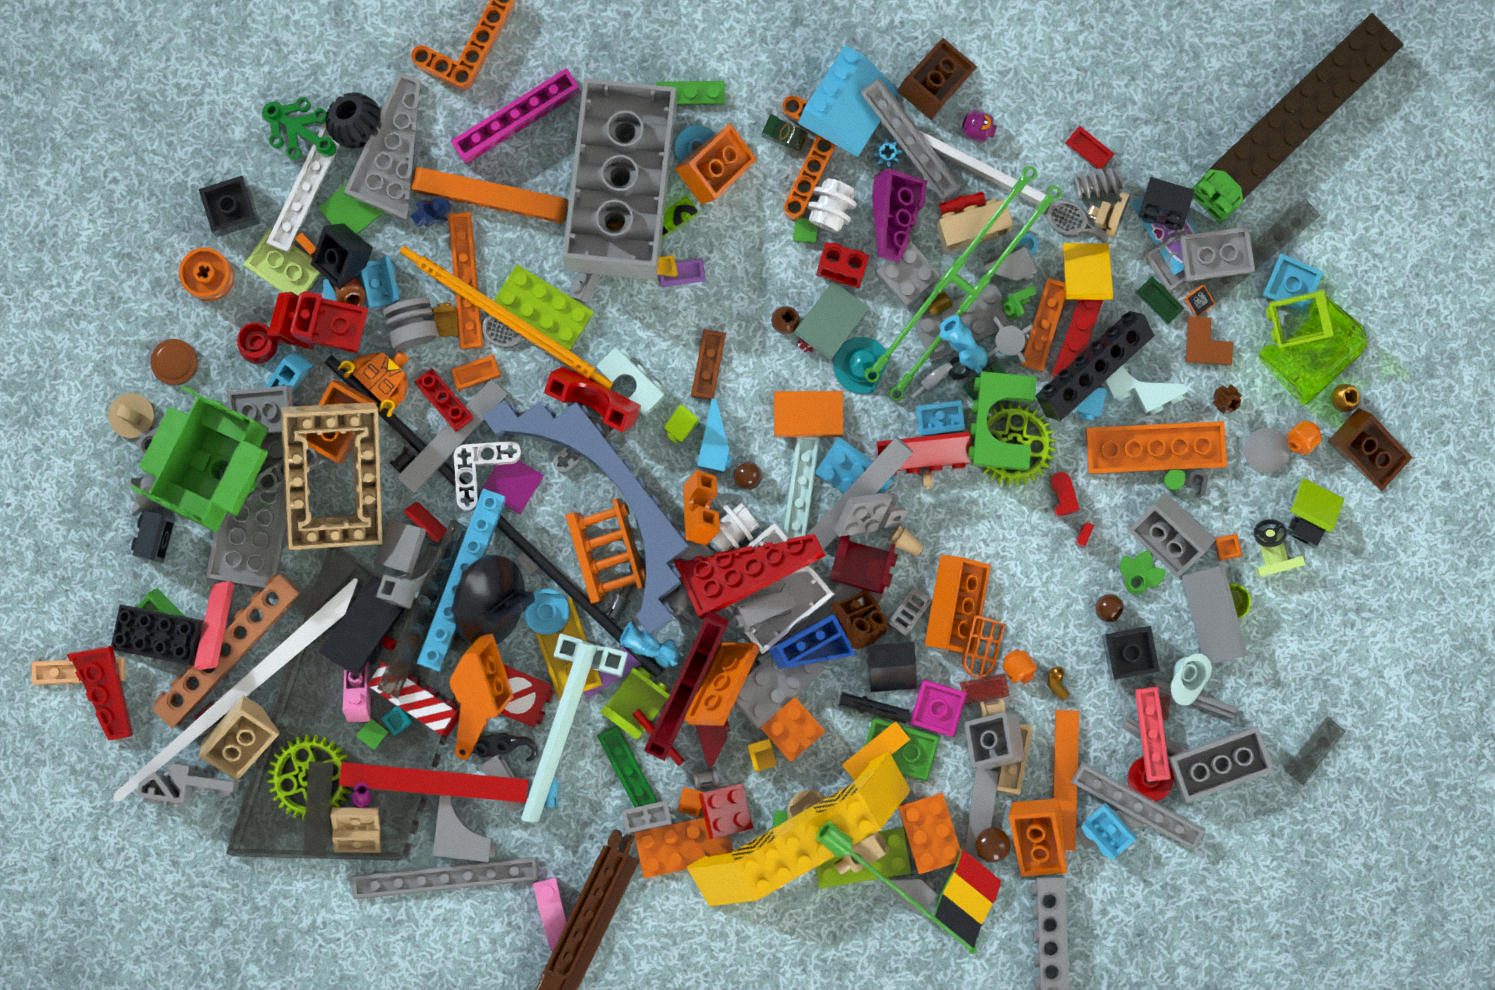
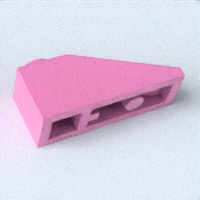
(551, 909)

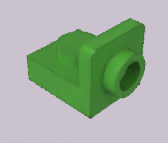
(1013, 304)

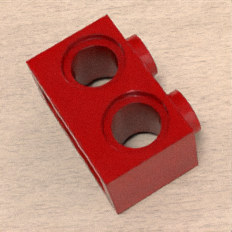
(841, 270)

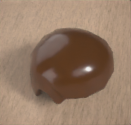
(993, 845)

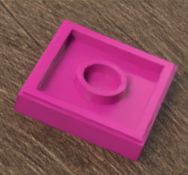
(938, 708)

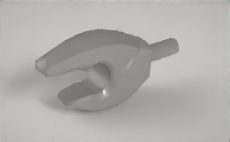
(933, 380)

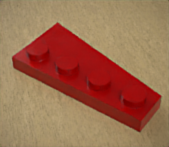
(102, 681)

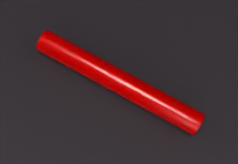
(648, 726)

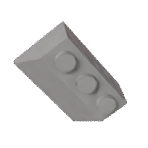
(1171, 535)

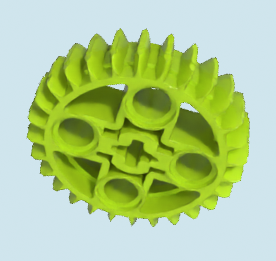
(1044, 440)
(300, 766)

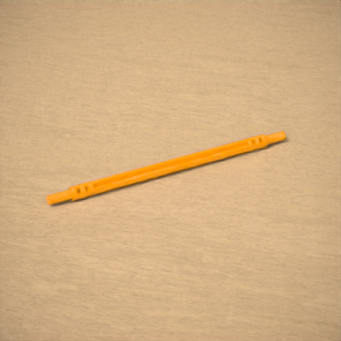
(506, 317)

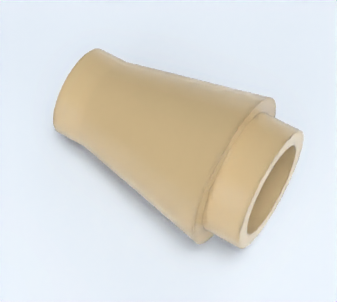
(905, 541)

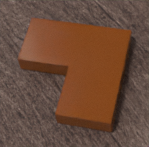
(1202, 349)

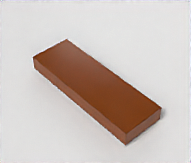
(708, 364)

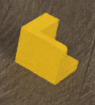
(762, 755)

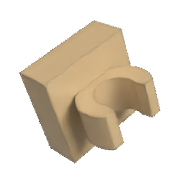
(1101, 215)

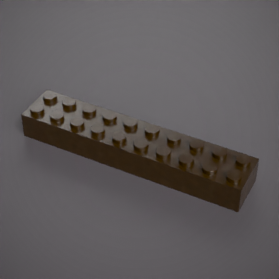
(1309, 104)

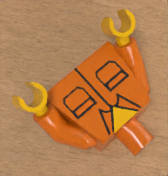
(381, 377)

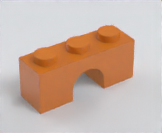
(700, 521)

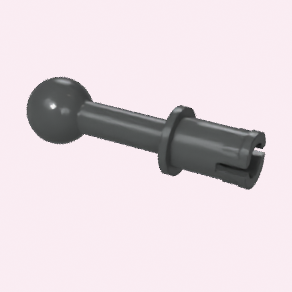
(620, 601)

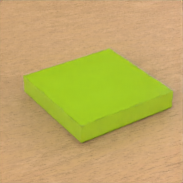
(1317, 505)

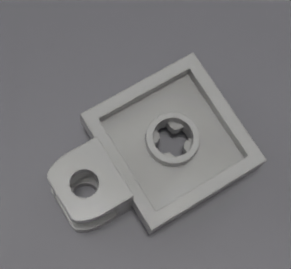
(867, 513)

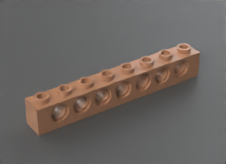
(165, 703)

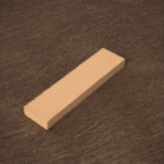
(63, 672)

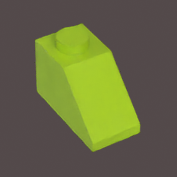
(681, 425)

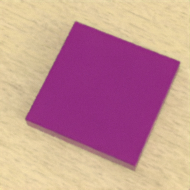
(514, 482)

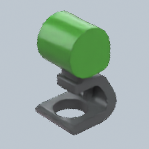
(1176, 479)

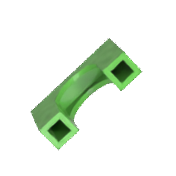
(986, 449)

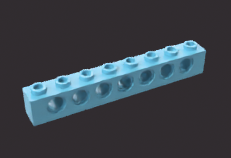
(473, 547)

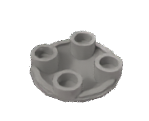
(1266, 450)

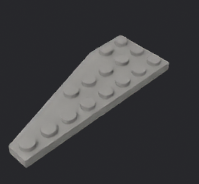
(252, 543)

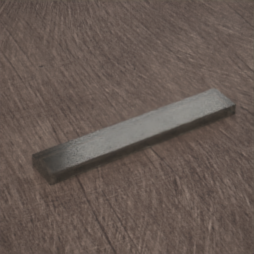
(1267, 246)

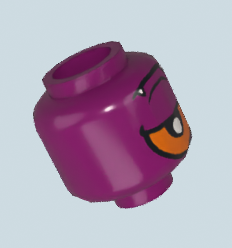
(978, 126)

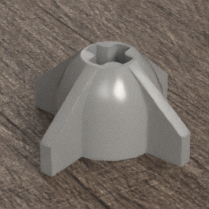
(1010, 340)
(142, 501)

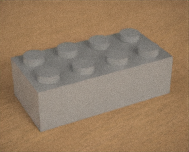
(1220, 763)

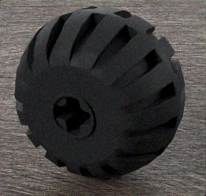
(353, 119)

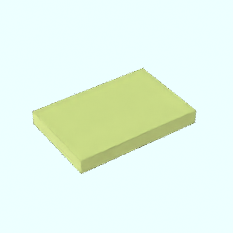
(283, 270)

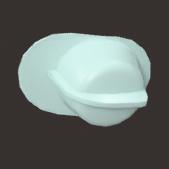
(1190, 677)

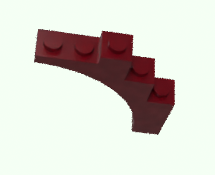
(686, 685)

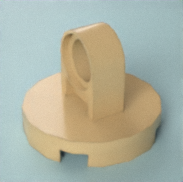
(131, 415)

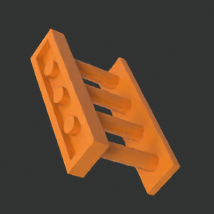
(585, 546)

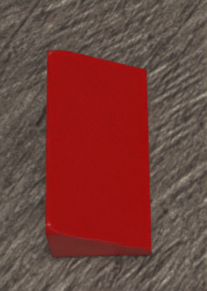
(426, 521)

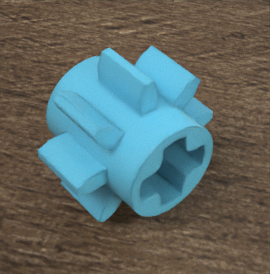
(882, 158)

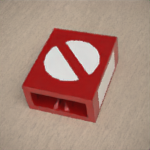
(528, 699)

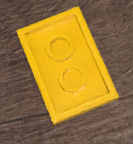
(1087, 271)

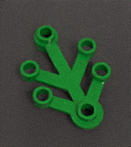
(296, 126)

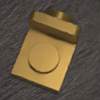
(446, 320)

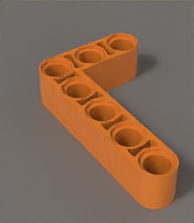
(473, 46)
(814, 156)

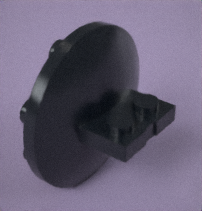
(490, 599)

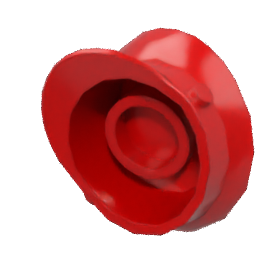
(254, 343)

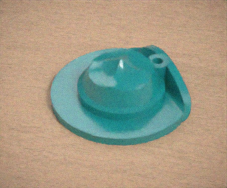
(853, 360)

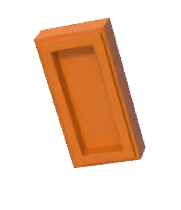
(475, 372)

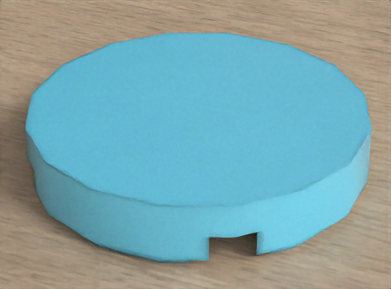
(548, 612)

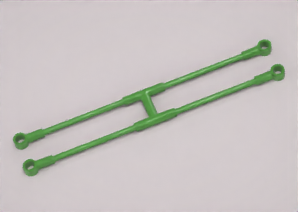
(951, 275)

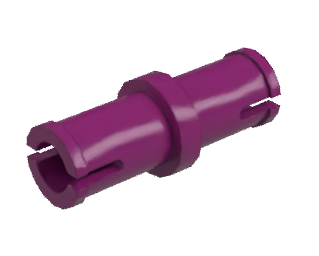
(361, 796)

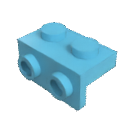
(379, 283)
(940, 418)
(1108, 831)

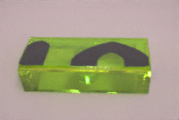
(678, 216)

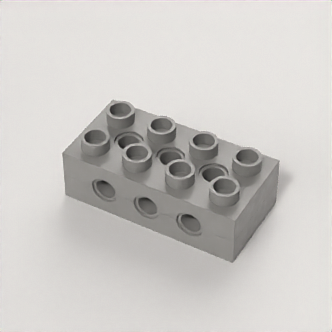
(600, 158)

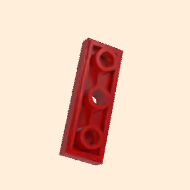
(451, 408)

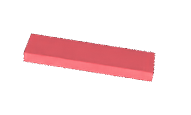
(214, 625)
(1152, 734)

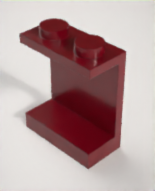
(863, 565)

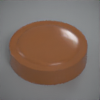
(174, 362)

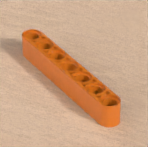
(489, 194)

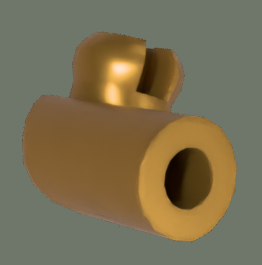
(1055, 682)

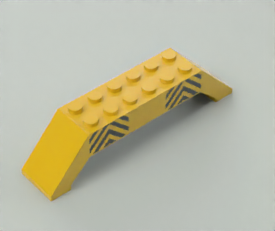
(792, 846)

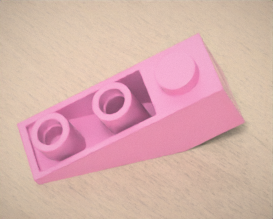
(357, 696)

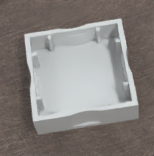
(805, 587)

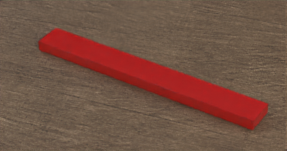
(434, 782)

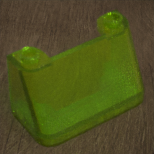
(1315, 364)

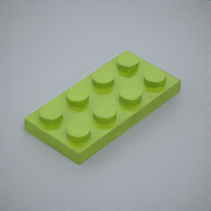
(544, 307)
(892, 864)

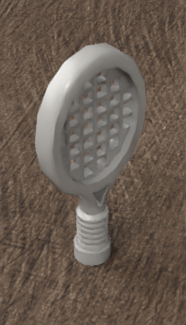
(1083, 217)
(514, 341)

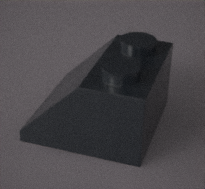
(340, 254)
(153, 536)
(892, 667)

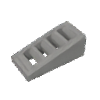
(896, 625)

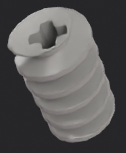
(1098, 182)

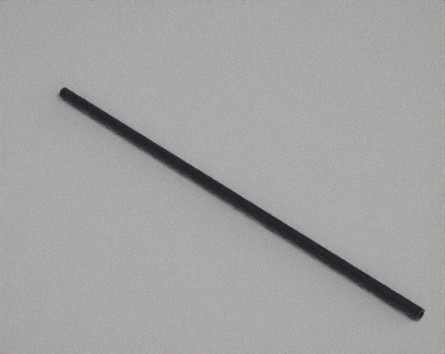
(503, 525)

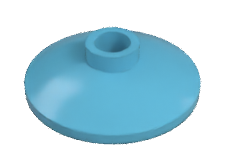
(688, 137)

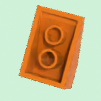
(715, 164)
(1038, 837)

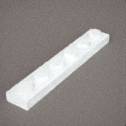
(301, 197)

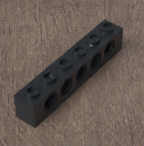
(1094, 365)

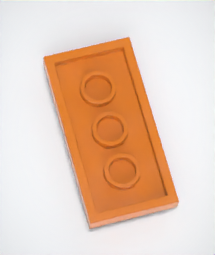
(722, 684)
(677, 846)

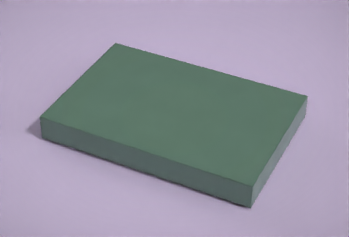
(831, 320)

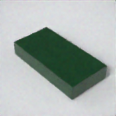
(1159, 300)

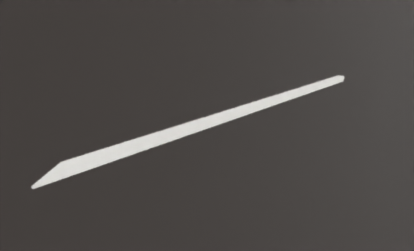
(302, 637)

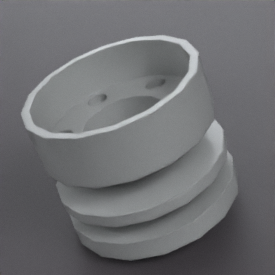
(409, 318)

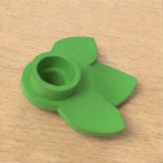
(1141, 569)

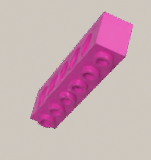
(516, 116)

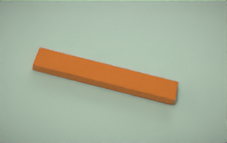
(465, 269)
(1064, 769)

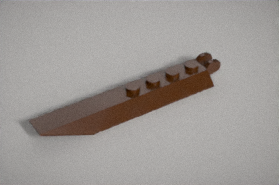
(590, 915)

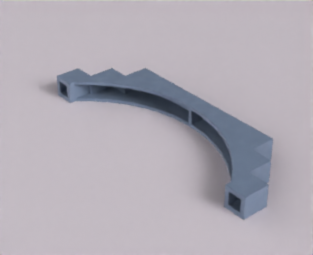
(577, 433)

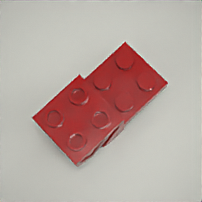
(318, 321)

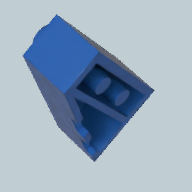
(813, 644)

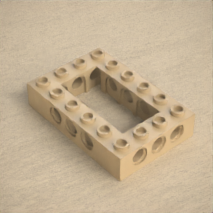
(356, 530)

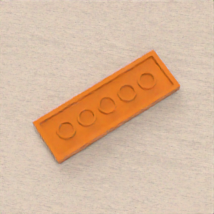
(1156, 447)

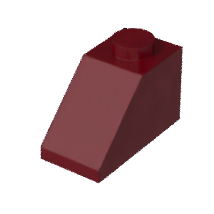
(712, 740)

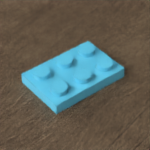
(845, 465)

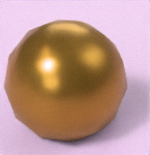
(1345, 398)

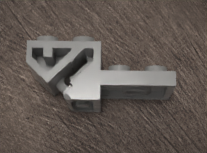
(181, 787)

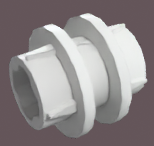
(832, 205)
(734, 528)

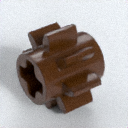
(1227, 399)

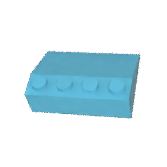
(837, 106)

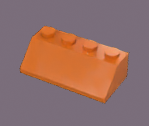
(956, 598)

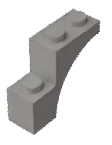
(402, 589)

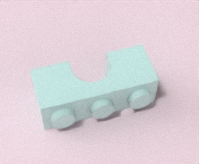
(617, 365)
(605, 659)

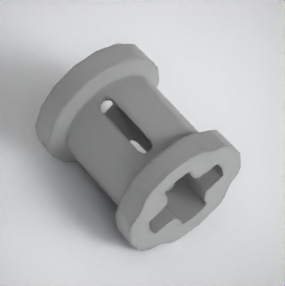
(706, 778)

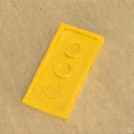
(559, 669)

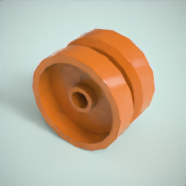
(193, 271)

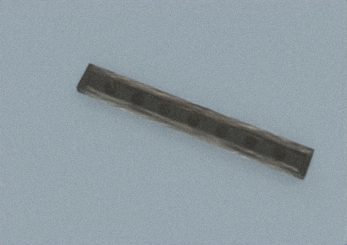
(422, 611)

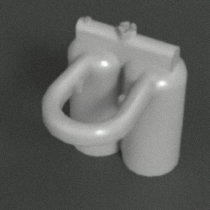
(678, 601)

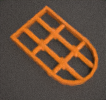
(988, 640)

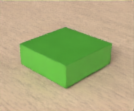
(805, 231)
(372, 734)

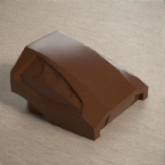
(861, 619)

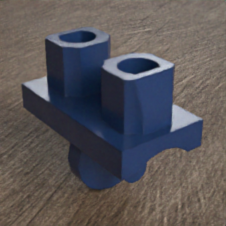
(431, 212)

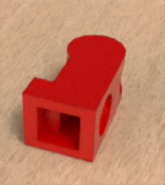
(1065, 494)

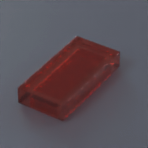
(985, 688)

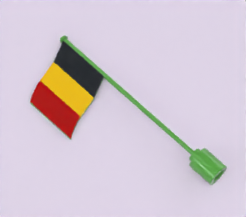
(962, 901)

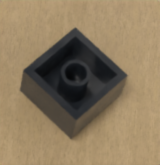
(1166, 204)
(229, 206)
(1130, 653)

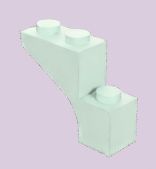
(1149, 395)

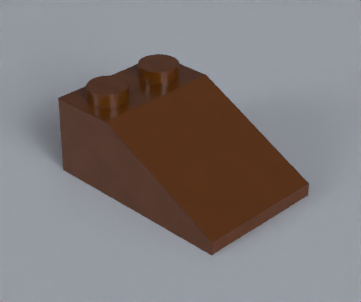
(936, 78)
(1370, 448)

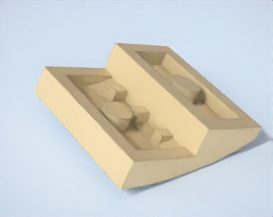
(356, 830)

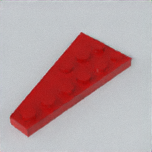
(737, 573)

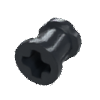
(403, 460)

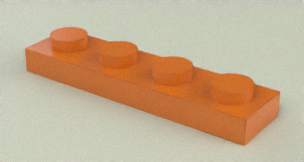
(1044, 324)

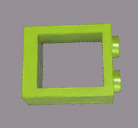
(1324, 312)

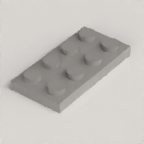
(978, 319)
(771, 688)

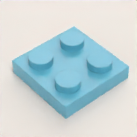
(1291, 279)

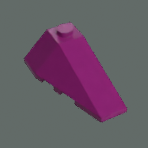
(895, 208)

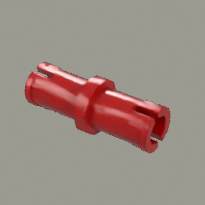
(958, 204)

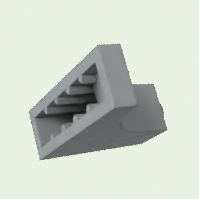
(456, 839)

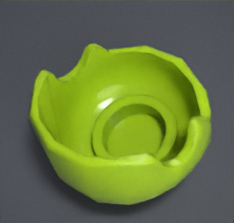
(1241, 599)

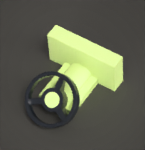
(1273, 549)

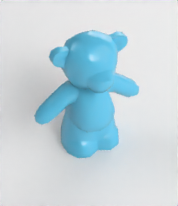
(962, 341)
(642, 643)

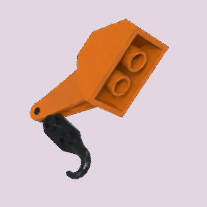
(483, 692)

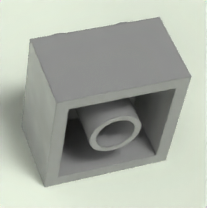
(909, 276)
(994, 741)

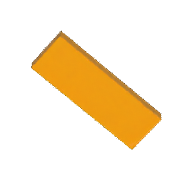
(888, 740)

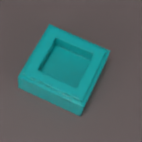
(397, 720)

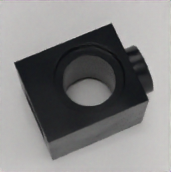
(1305, 531)

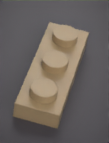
(1012, 775)

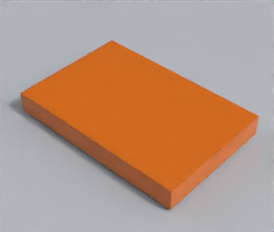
(808, 413)

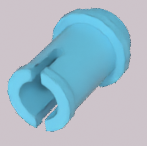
(552, 797)

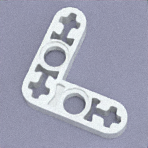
(476, 460)

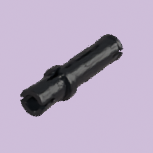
(847, 701)

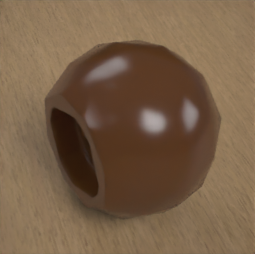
(791, 316)
(748, 475)
(1109, 608)

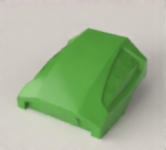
(1218, 194)

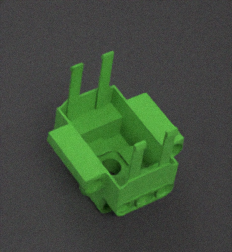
(192, 452)

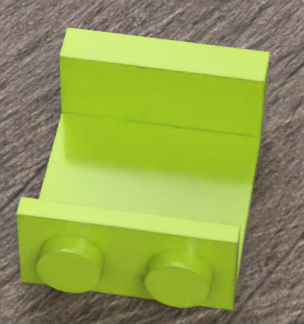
(636, 693)

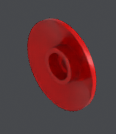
(1156, 789)

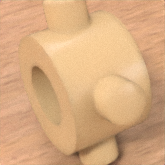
(927, 479)

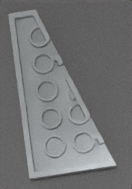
(386, 162)

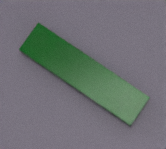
(626, 767)

